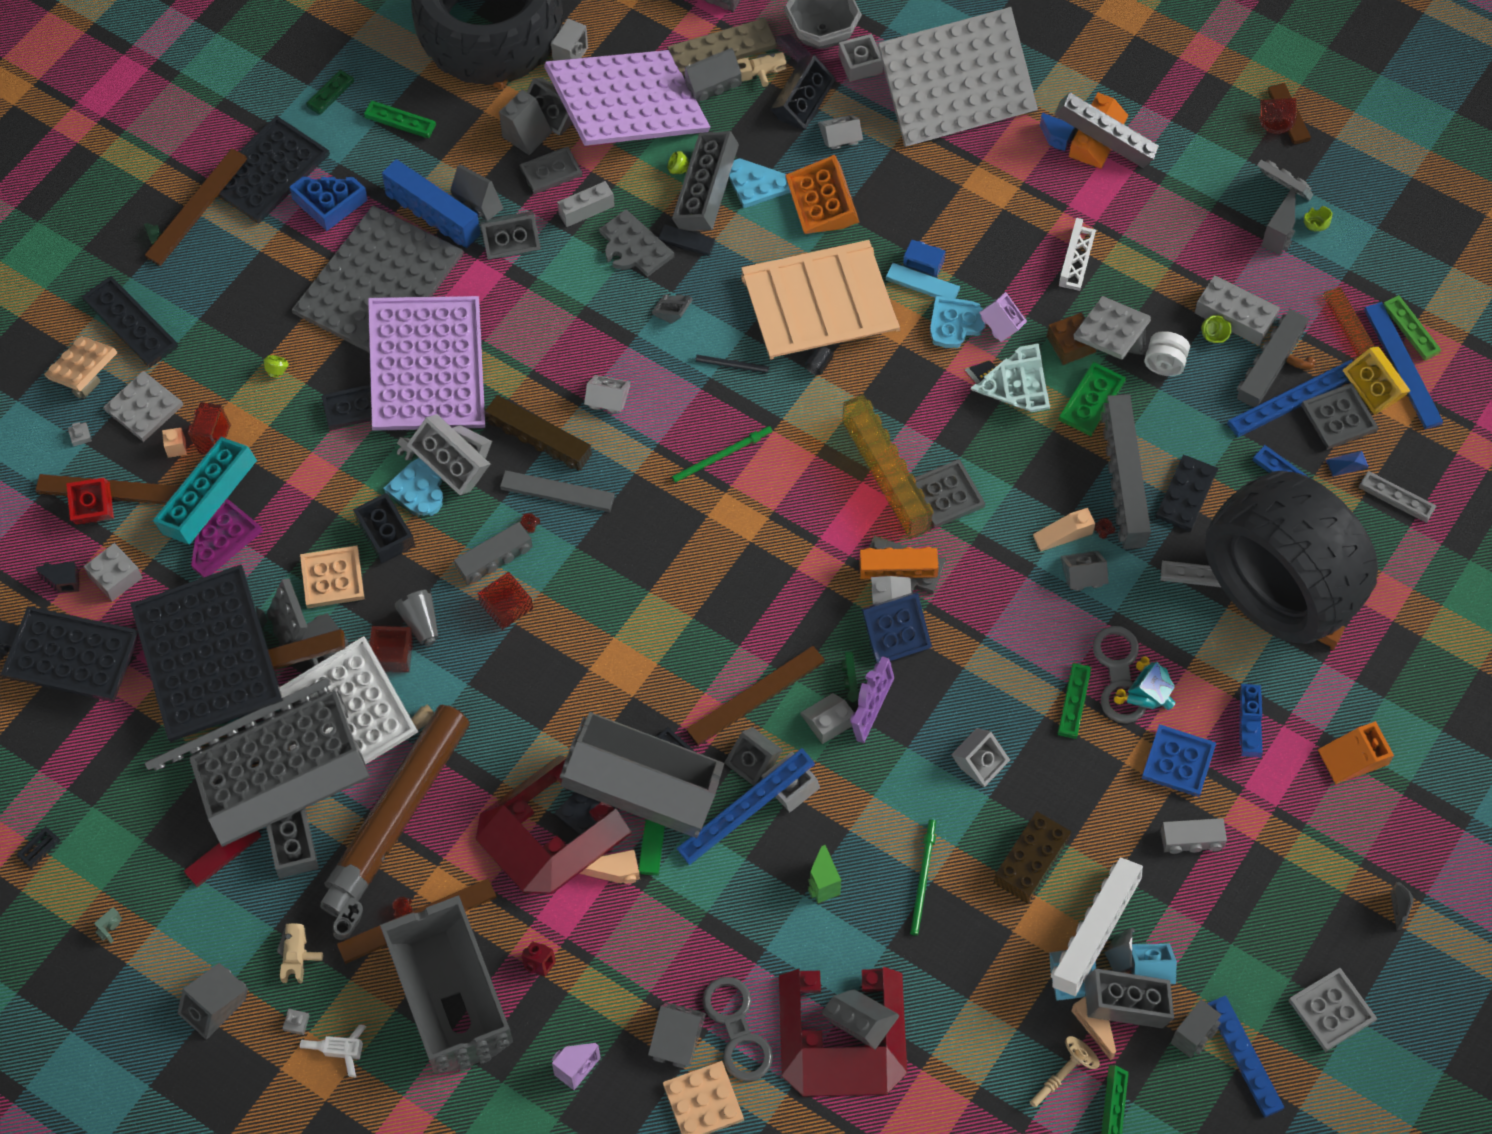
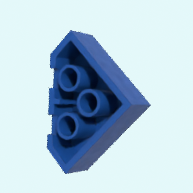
(328, 198)

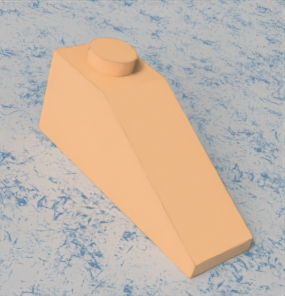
(1067, 529)
(615, 867)
(1097, 1028)

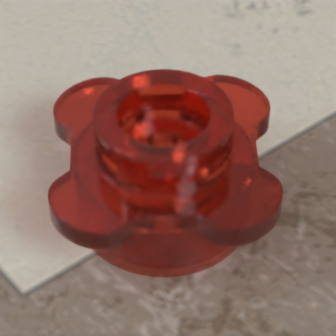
(528, 517)
(1106, 524)
(402, 906)

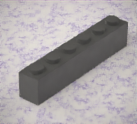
(1106, 130)
(1272, 359)

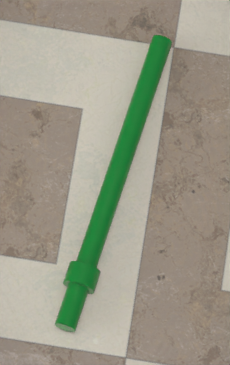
(753, 437)
(929, 841)

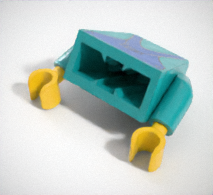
(1150, 688)

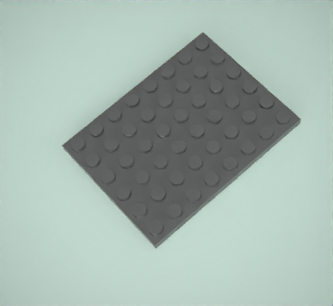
(376, 261)

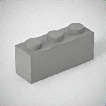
(586, 204)
(1193, 835)

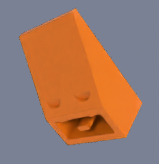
(1356, 753)

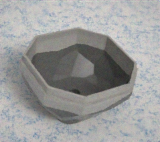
(823, 22)

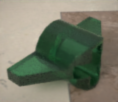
(153, 232)

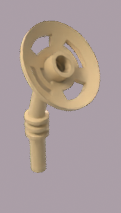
(1081, 1053)

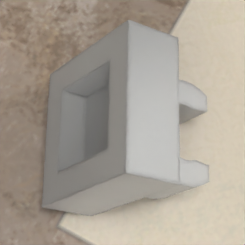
(79, 433)
(403, 443)
(296, 1021)

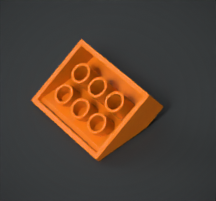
(822, 196)

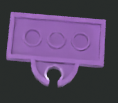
(871, 698)

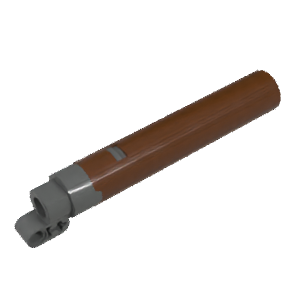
(391, 816)

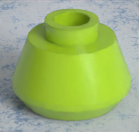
(678, 163)
(275, 365)

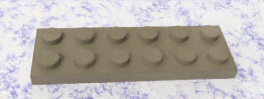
(743, 39)

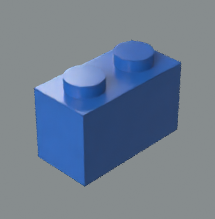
(924, 258)

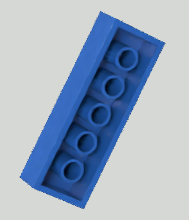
(431, 203)

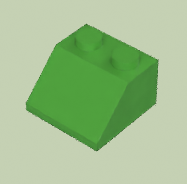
(824, 878)

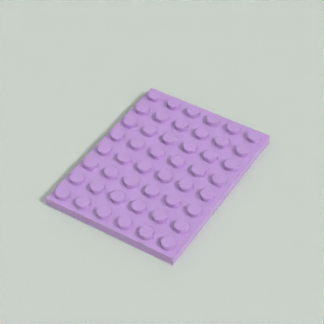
(626, 97)
(425, 361)

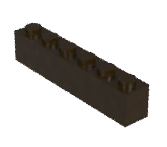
(538, 433)

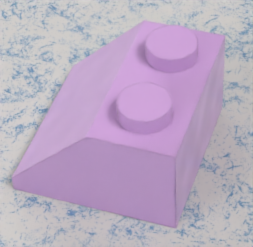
(1003, 317)
(575, 1063)

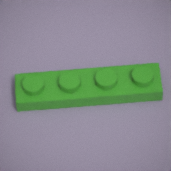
(1412, 328)

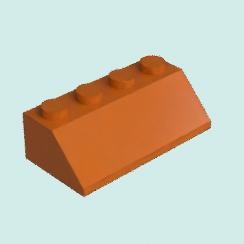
(1088, 149)

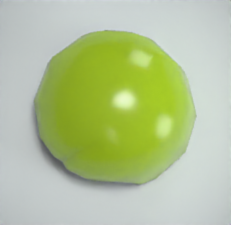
(1318, 219)
(1216, 329)

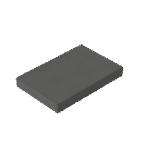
(550, 170)

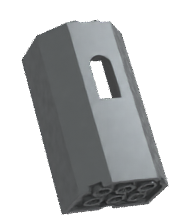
(641, 774)
(438, 960)

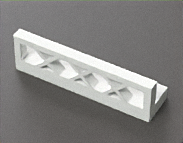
(1071, 252)

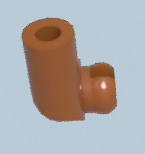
(1299, 363)

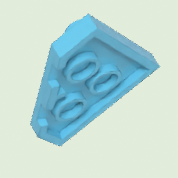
(756, 183)

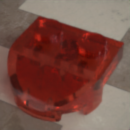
(1278, 114)

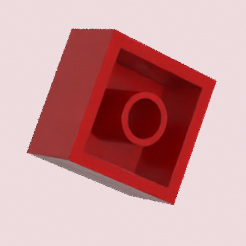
(90, 501)

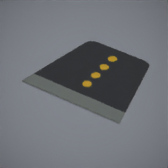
(980, 370)

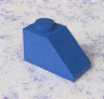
(1056, 131)

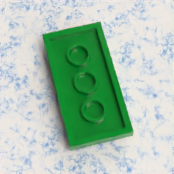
(1087, 401)

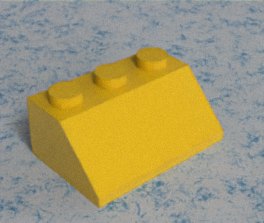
(1376, 380)

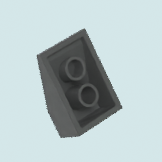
(1280, 228)

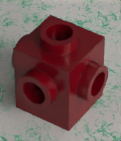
(538, 958)

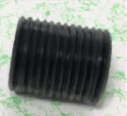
(819, 360)

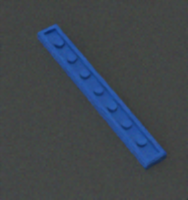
(1403, 365)
(1288, 401)
(746, 806)

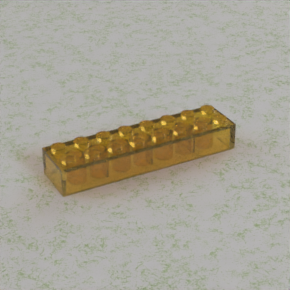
(887, 466)

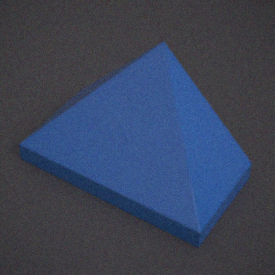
(1347, 463)

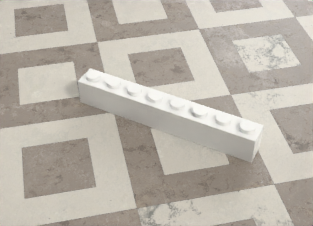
(1097, 926)

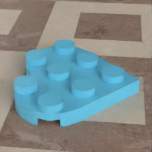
(954, 320)
(417, 489)

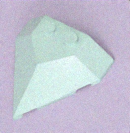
(1018, 380)

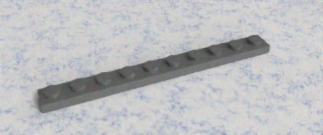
(231, 728)

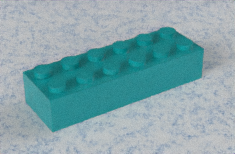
(205, 490)

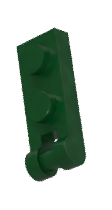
(850, 680)

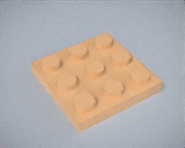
(80, 363)
(332, 576)
(703, 1100)

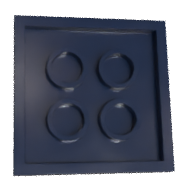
(896, 627)

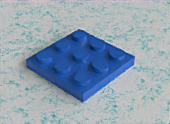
(1179, 760)

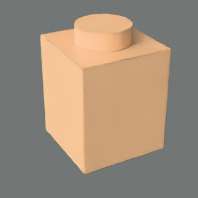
(174, 442)

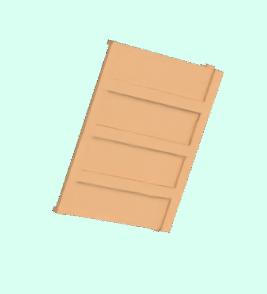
(819, 298)

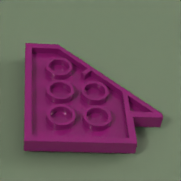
(222, 538)

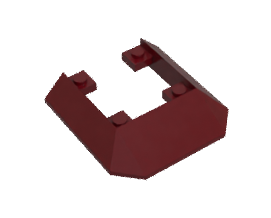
(522, 857)
(847, 1070)

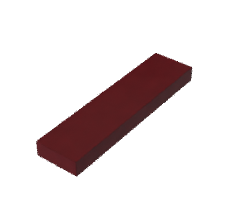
(218, 858)

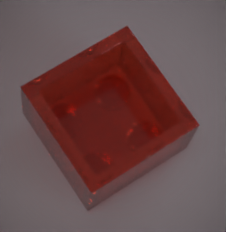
(208, 426)
(505, 600)
(392, 647)

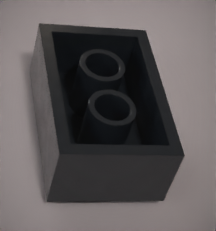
(384, 528)

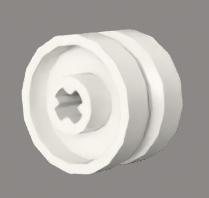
(1167, 353)

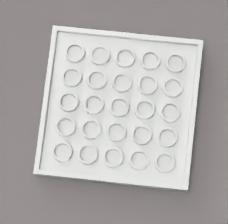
(371, 702)

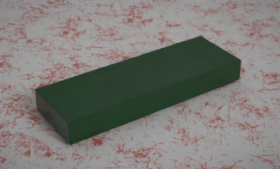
(330, 92)

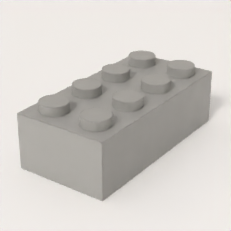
(1247, 313)
(448, 454)

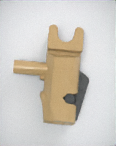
(761, 66)
(293, 952)

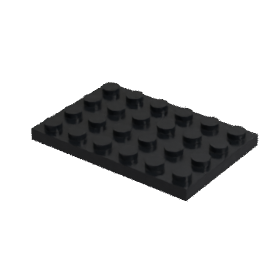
(273, 163)
(70, 654)

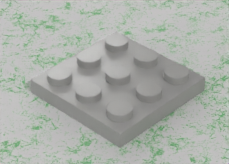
(1285, 178)
(1112, 327)
(143, 406)
(1332, 1009)

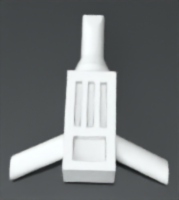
(346, 1048)

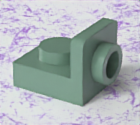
(107, 922)

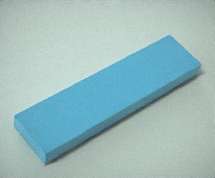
(921, 282)

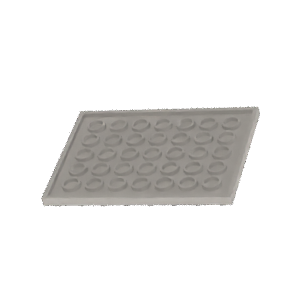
(957, 76)

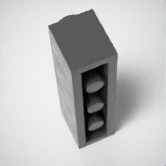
(493, 553)

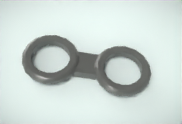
(1118, 672)
(737, 1029)

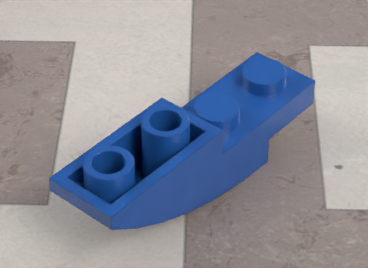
(1250, 720)

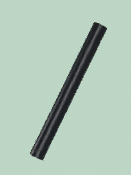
(731, 363)

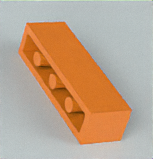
(899, 562)

